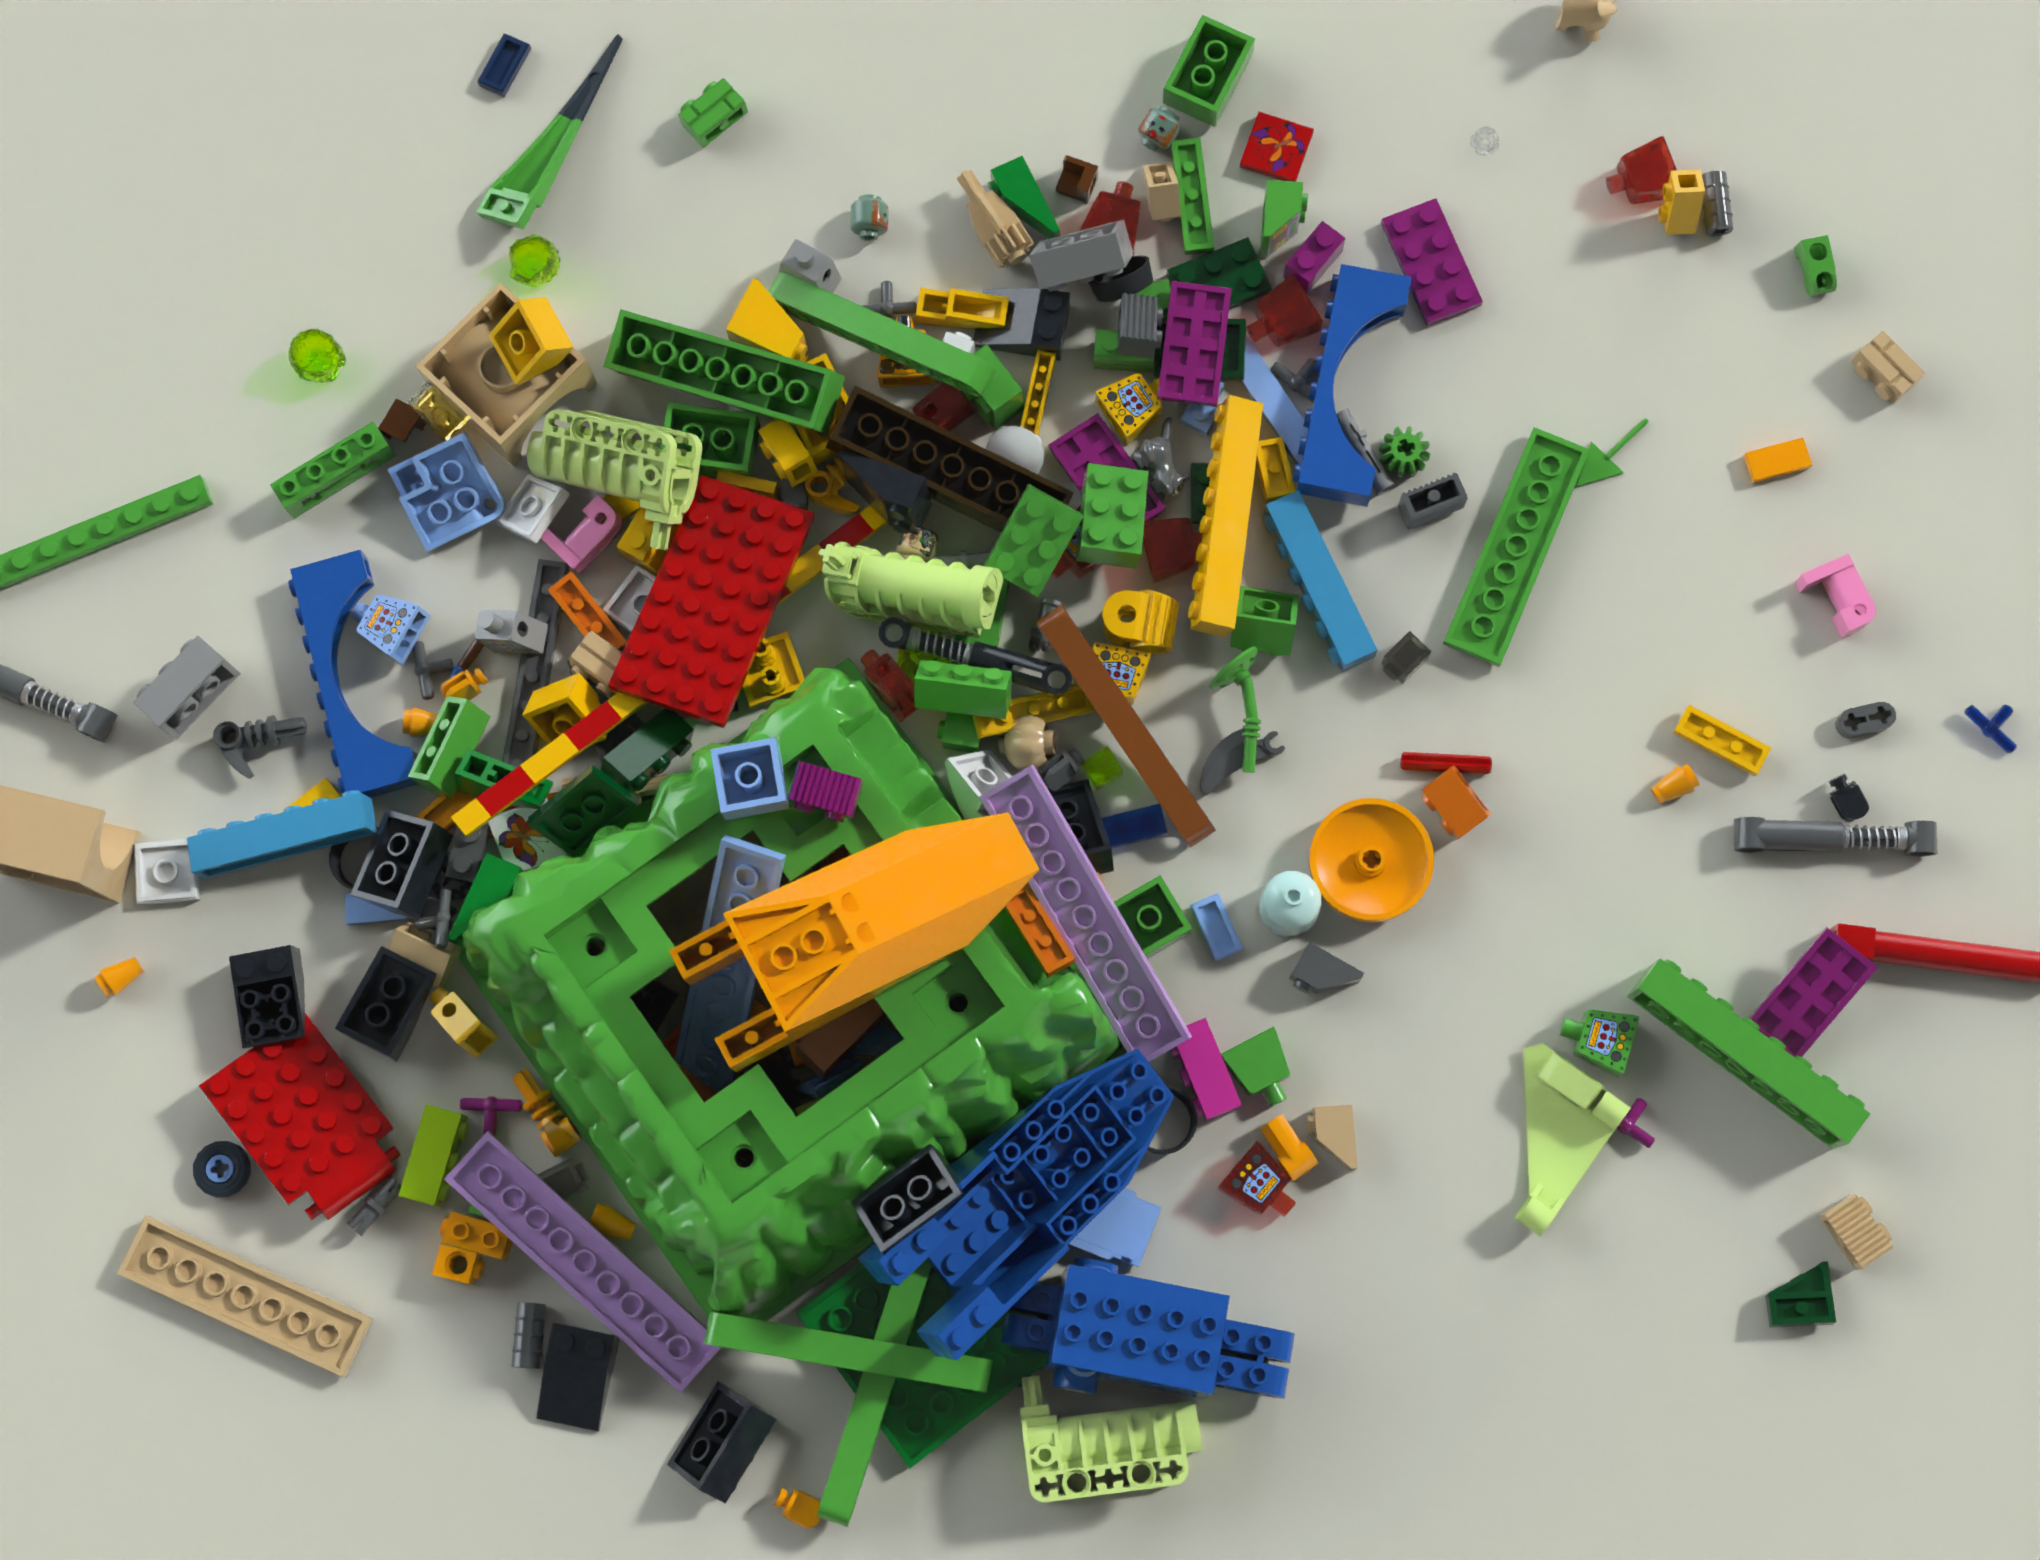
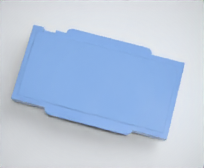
(1120, 1229)

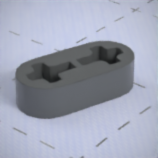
(1866, 727)

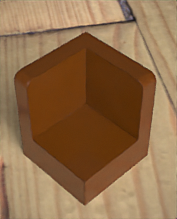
(1077, 179)
(400, 421)

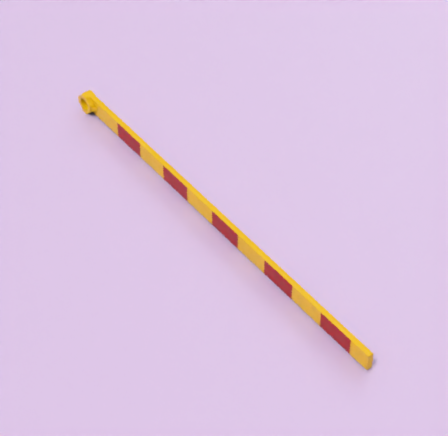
(622, 706)

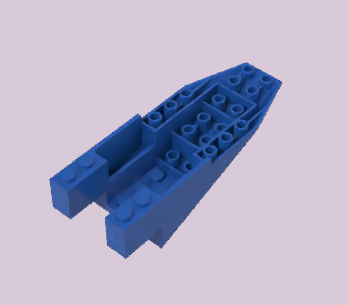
(1029, 1196)

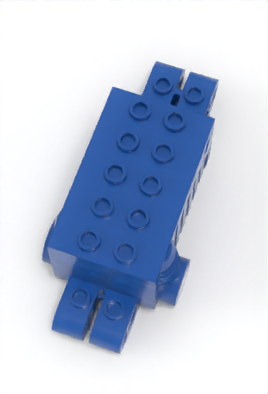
(1144, 1335)

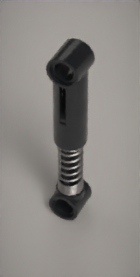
(977, 655)

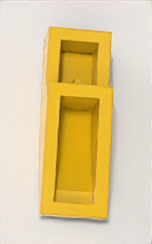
(961, 309)

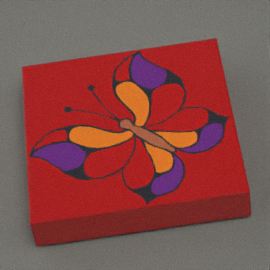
(1276, 147)

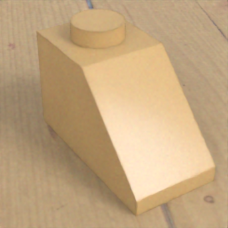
(1162, 191)
(1335, 1133)

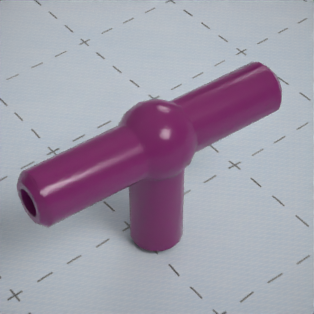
(491, 1106)
(1628, 1125)

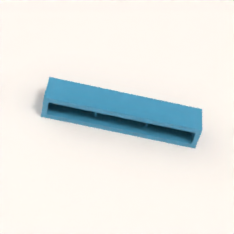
(1320, 581)
(281, 834)

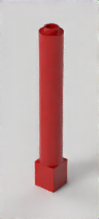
(1942, 954)

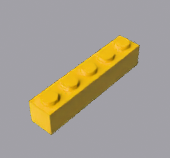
(1038, 391)

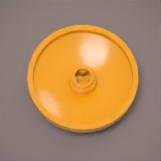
(1371, 860)

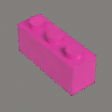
(1206, 1073)

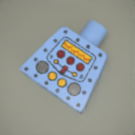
(391, 625)

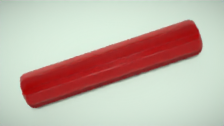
(1443, 762)

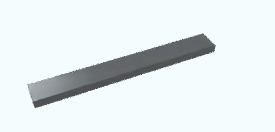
(534, 668)

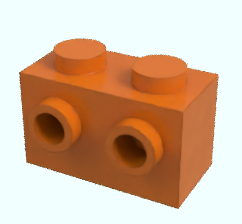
(1455, 802)

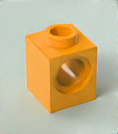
(445, 1264)

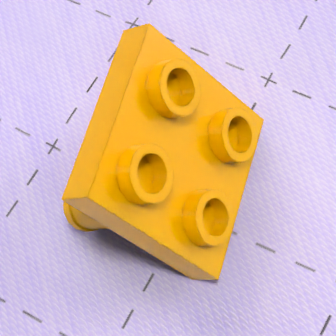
(773, 672)

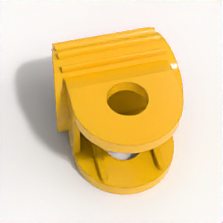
(1152, 625)

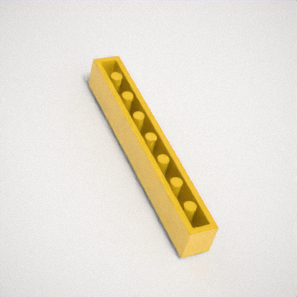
(1225, 516)

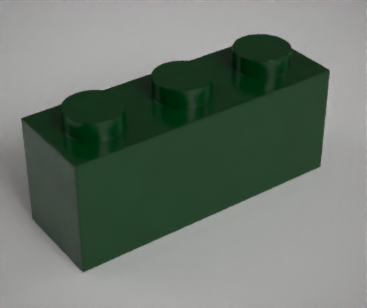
(648, 750)

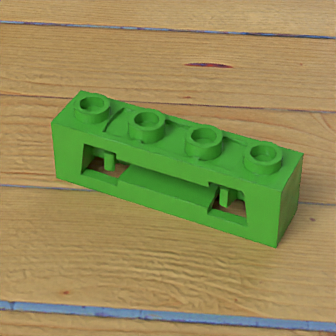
(332, 470)

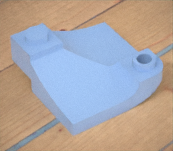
(447, 491)

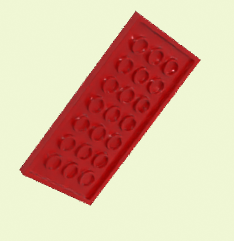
(712, 602)

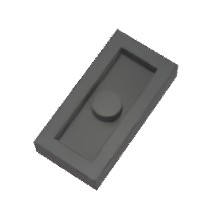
(467, 854)

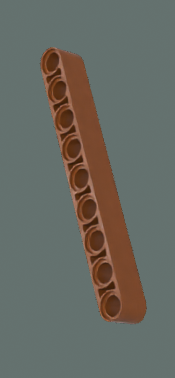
(1126, 726)

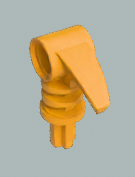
(829, 498)
(558, 1133)

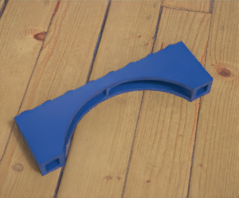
(1330, 463)
(325, 600)

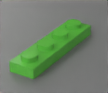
(1193, 196)

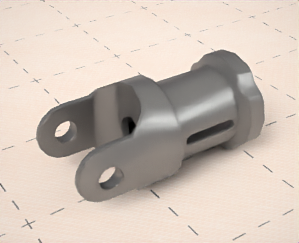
(1037, 635)

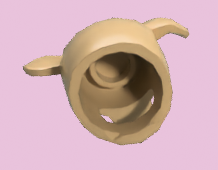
(1586, 13)

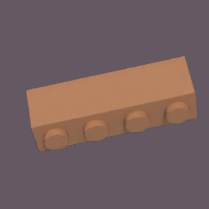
(835, 1040)

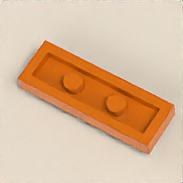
(585, 611)
(1039, 932)

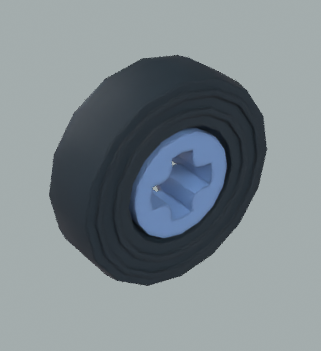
(233, 1179)

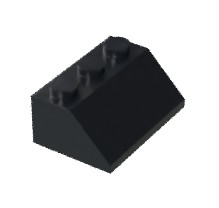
(402, 864)
(908, 1198)
(721, 1442)

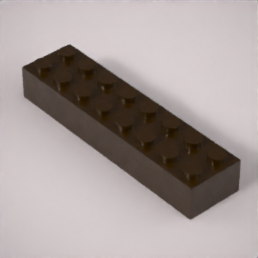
(954, 468)

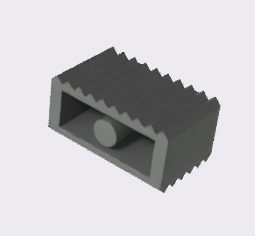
(1138, 326)
(1432, 501)

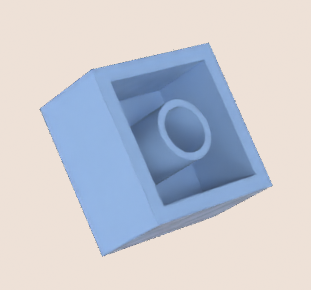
(750, 778)

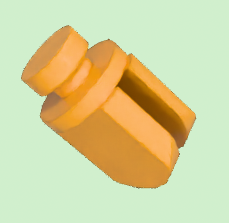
(464, 684)
(798, 1507)

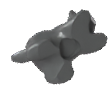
(1156, 458)

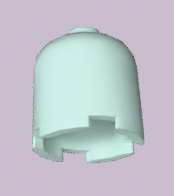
(1290, 903)

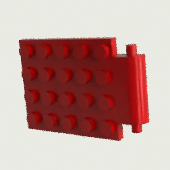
(305, 1121)

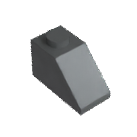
(1322, 971)

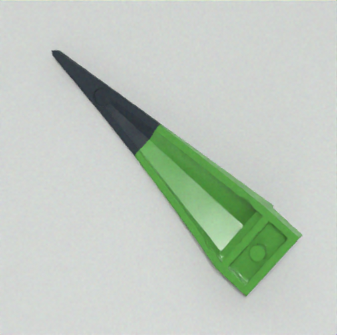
(529, 179)

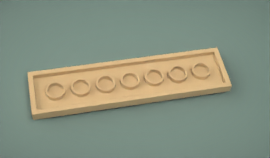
(245, 1296)

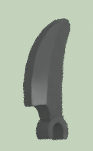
(1228, 758)

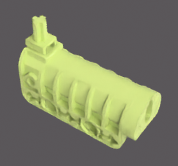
(620, 465)
(916, 591)
(1105, 1442)

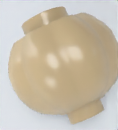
(1028, 742)

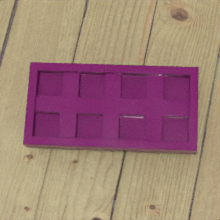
(1433, 260)
(1194, 344)
(1096, 444)
(1813, 992)

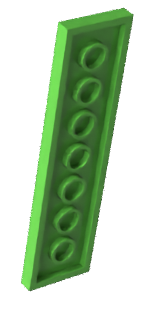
(1516, 547)

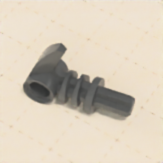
(251, 734)

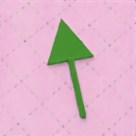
(1598, 465)

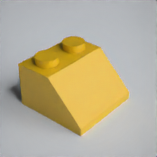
(530, 339)
(636, 543)
(561, 706)

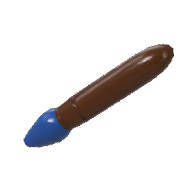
(468, 657)

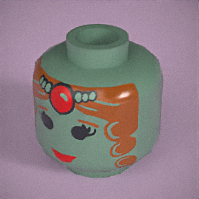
(1159, 128)
(869, 217)

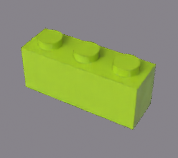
(434, 1156)

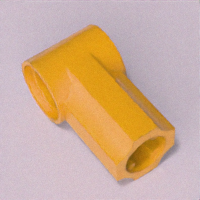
(1292, 1154)

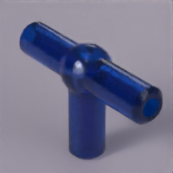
(1991, 727)

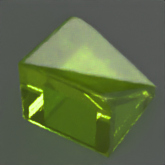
(1102, 768)

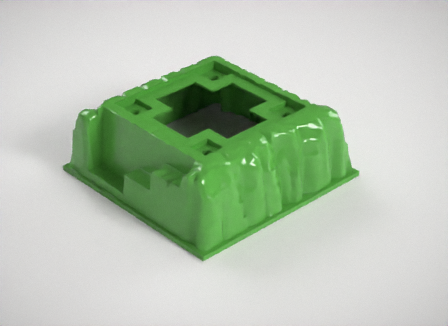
(787, 1222)

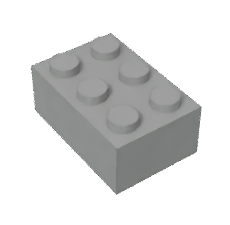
(1081, 255)
(186, 687)

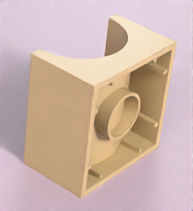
(480, 387)
(63, 845)

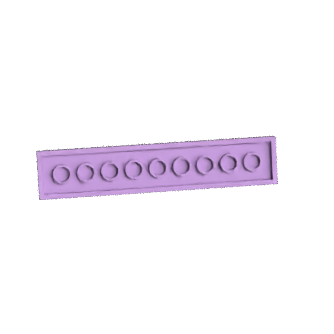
(1089, 919)
(583, 1260)

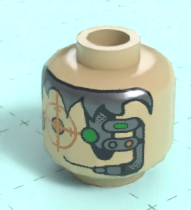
(921, 545)

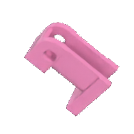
(588, 537)
(1845, 593)

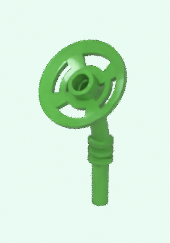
(1237, 672)

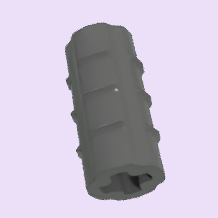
(1717, 204)
(528, 1335)

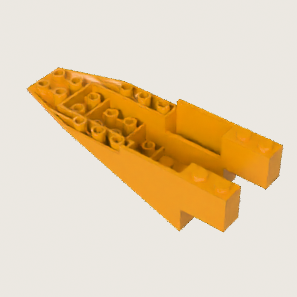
(860, 926)

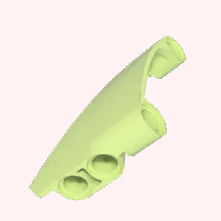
(1566, 1129)

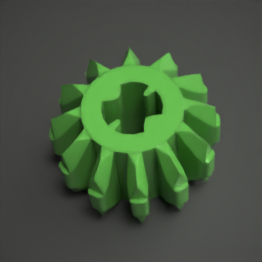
(1410, 444)

